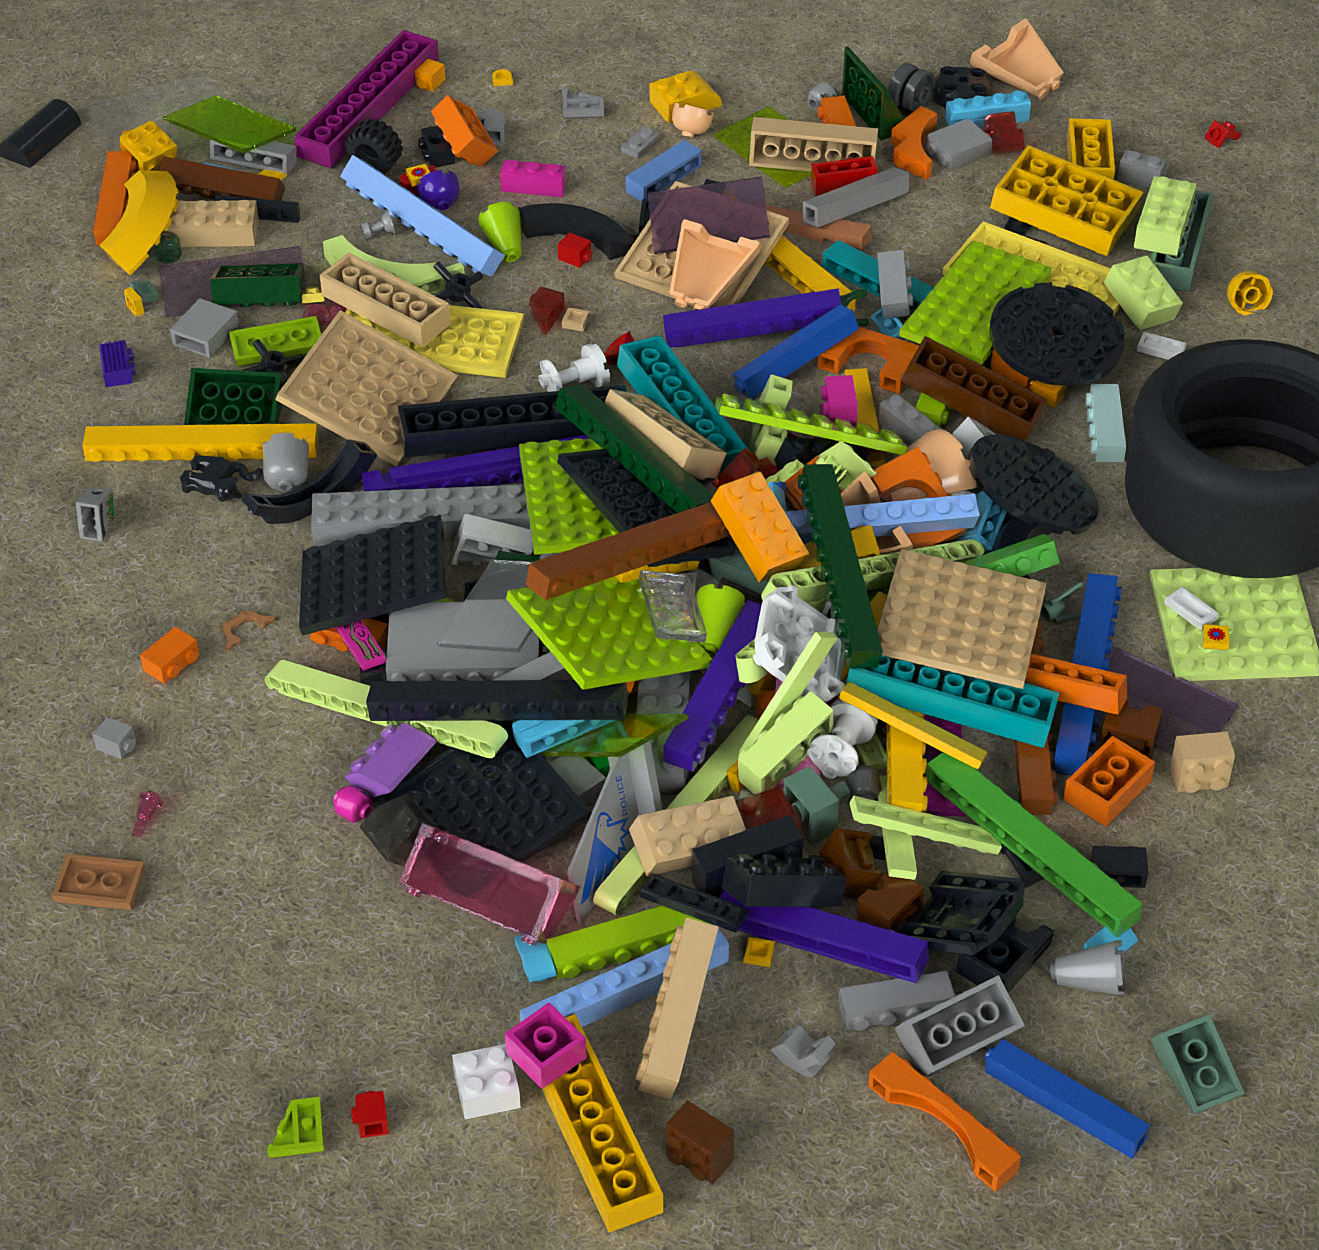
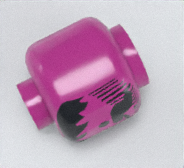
(353, 803)

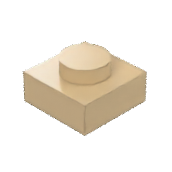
(575, 319)

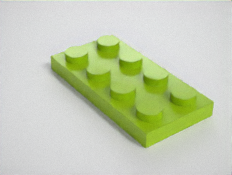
(287, 337)

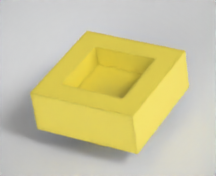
(312, 294)

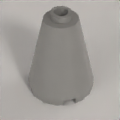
(1092, 969)

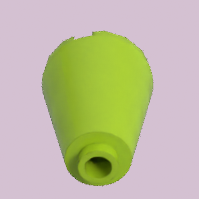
(503, 229)
(719, 612)

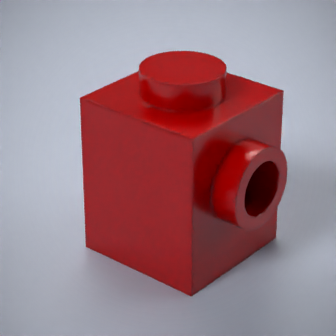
(574, 250)
(370, 1114)

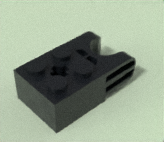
(1008, 956)

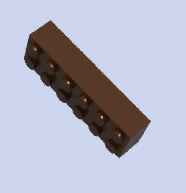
(973, 389)

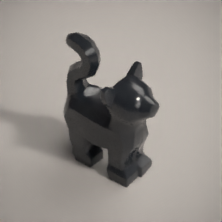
(216, 477)

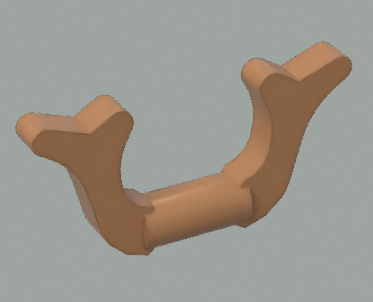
(245, 615)

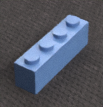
(664, 170)

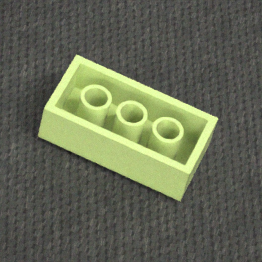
(1165, 215)
(785, 744)

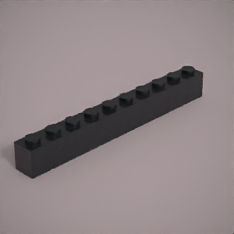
(494, 700)

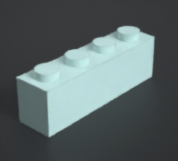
(1106, 423)

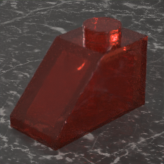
(546, 307)

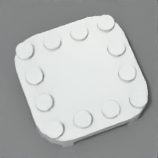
(783, 634)

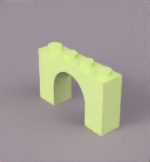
(766, 439)

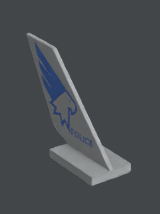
(627, 792)

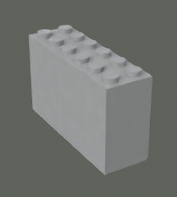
(416, 656)

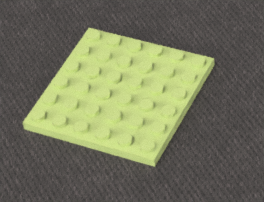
(1265, 621)

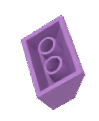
(389, 759)

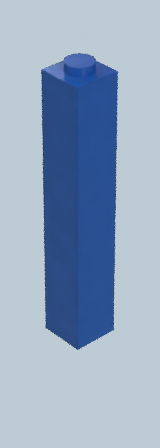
(796, 350)
(1066, 1098)

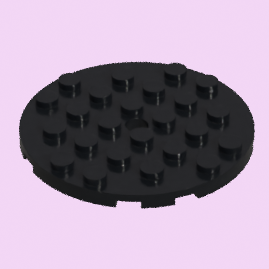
(1025, 326)
(1011, 468)

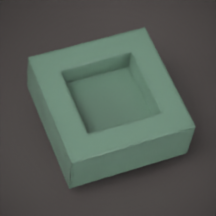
(145, 291)

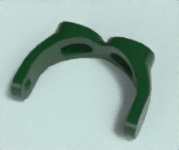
(847, 298)

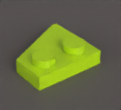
(299, 1130)

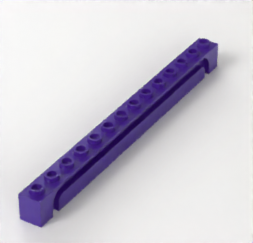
(471, 470)

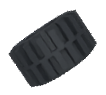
(375, 144)

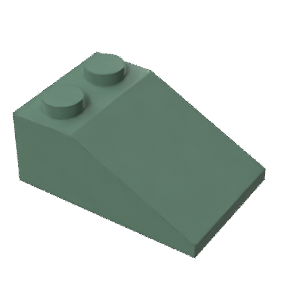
(1198, 1064)

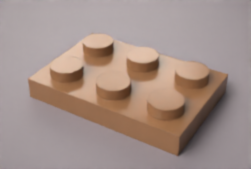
(98, 881)

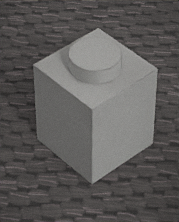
(114, 738)

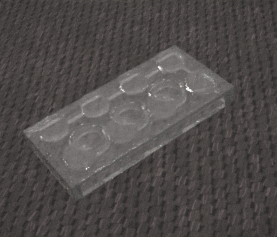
(672, 606)

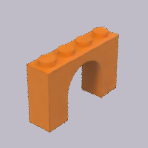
(894, 350)
(915, 471)

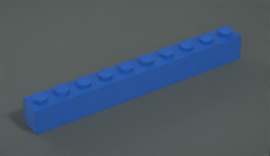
(1090, 650)

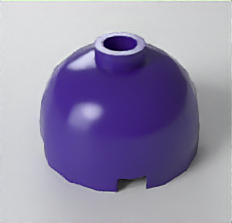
(439, 189)

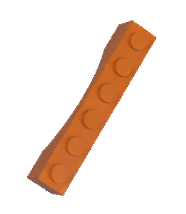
(903, 1085)

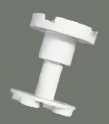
(587, 368)
(835, 752)

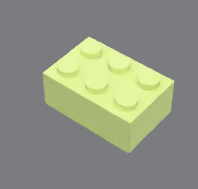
(1143, 292)

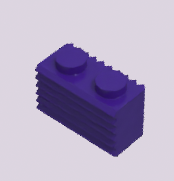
(116, 363)

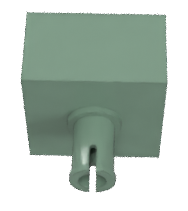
(814, 803)

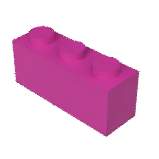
(533, 178)

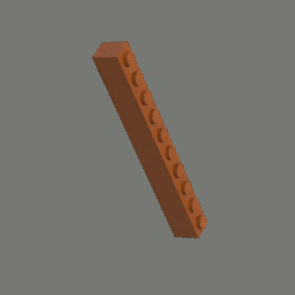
(625, 551)
(1034, 765)

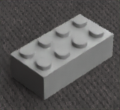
(959, 1026)

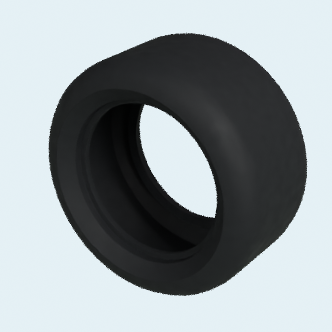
(1219, 512)

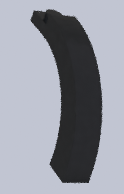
(297, 504)

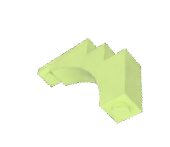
(419, 275)

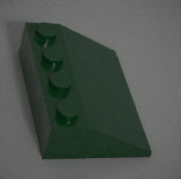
(868, 96)
(257, 284)
(233, 397)

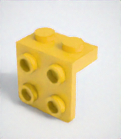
(149, 145)

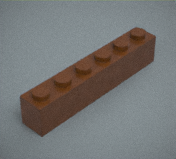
(215, 180)

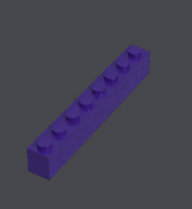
(748, 318)
(713, 696)
(838, 938)

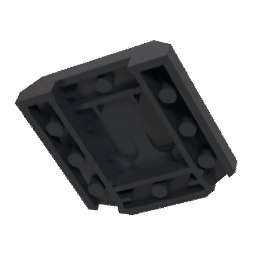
(966, 912)

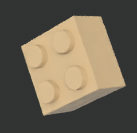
(1202, 762)

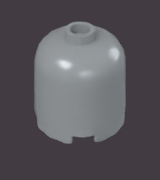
(285, 462)

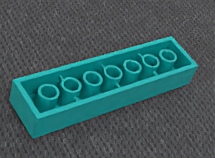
(663, 379)
(962, 699)

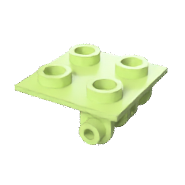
(845, 464)

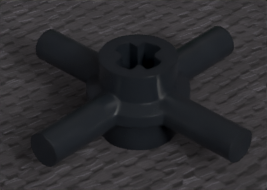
(458, 286)
(273, 360)

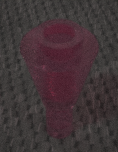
(148, 805)

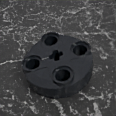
(960, 83)

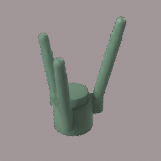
(1055, 607)

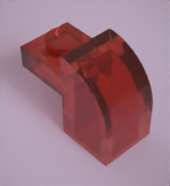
(743, 465)

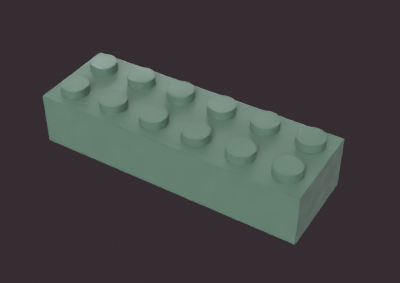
(1181, 268)

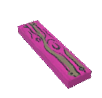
(362, 644)

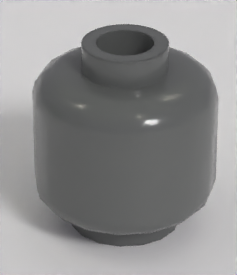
(864, 783)

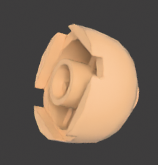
(691, 120)

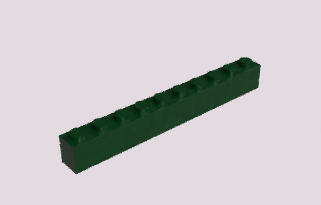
(631, 449)
(840, 566)

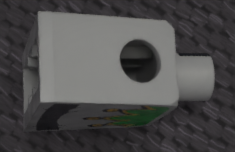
(95, 506)

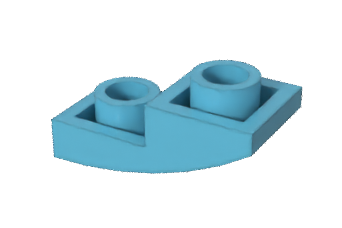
(535, 960)

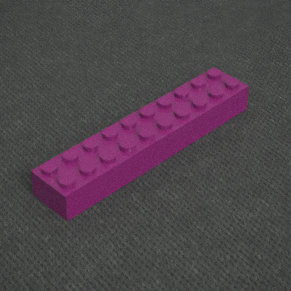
(365, 97)

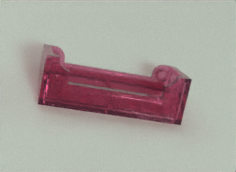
(487, 884)

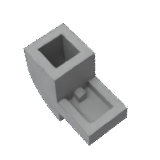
(494, 124)
(801, 1052)

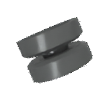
(911, 87)

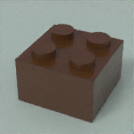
(699, 1142)

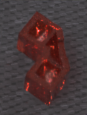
(1004, 132)

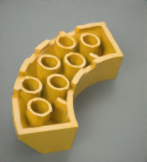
(146, 216)

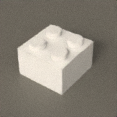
(486, 1081)

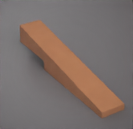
(849, 232)

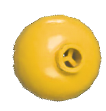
(1249, 288)

